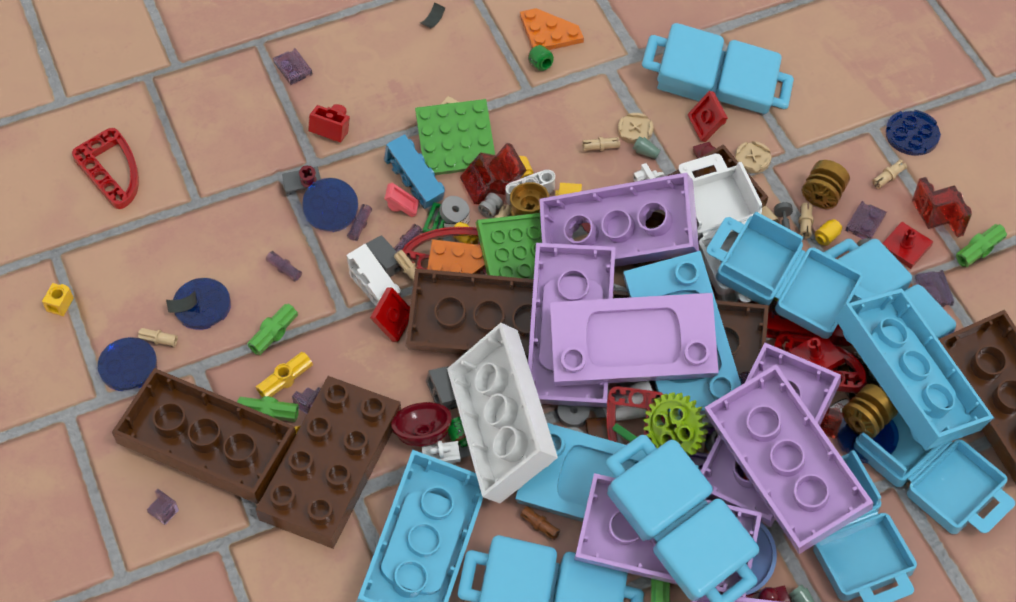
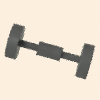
(783, 210)

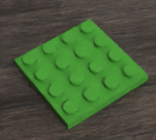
(454, 134)
(510, 244)

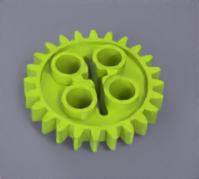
(691, 420)

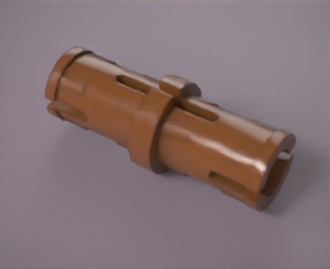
(540, 523)

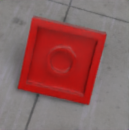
(707, 116)
(907, 244)
(391, 314)
(820, 352)

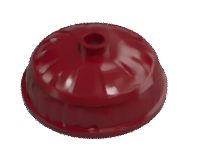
(422, 424)

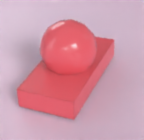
(400, 200)

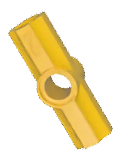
(292, 369)

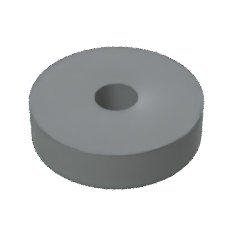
(456, 203)
(573, 420)

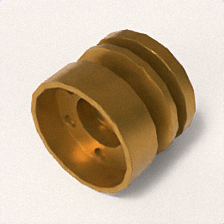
(825, 184)
(526, 198)
(869, 411)

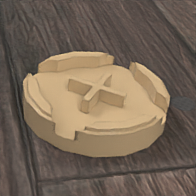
(634, 126)
(754, 156)

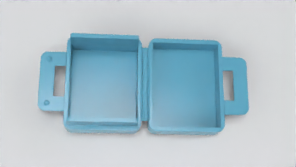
(697, 64)
(771, 263)
(885, 274)
(947, 480)
(694, 539)
(867, 551)
(530, 573)

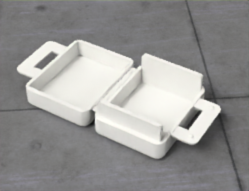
(717, 197)

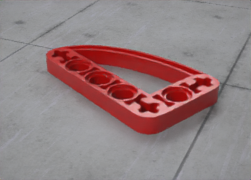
(90, 154)
(435, 234)
(853, 362)
(648, 397)

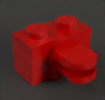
(329, 122)

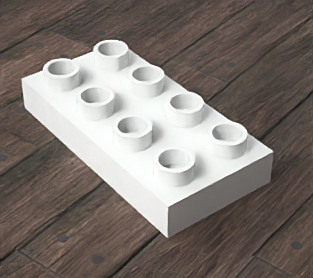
(501, 413)

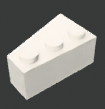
(369, 274)

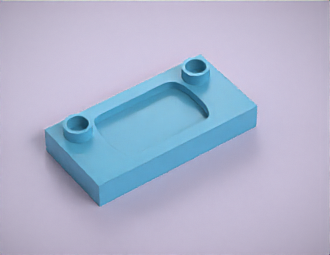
(678, 277)
(913, 368)
(567, 481)
(424, 533)

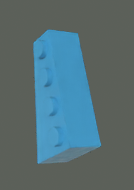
(414, 171)

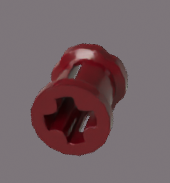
(310, 176)

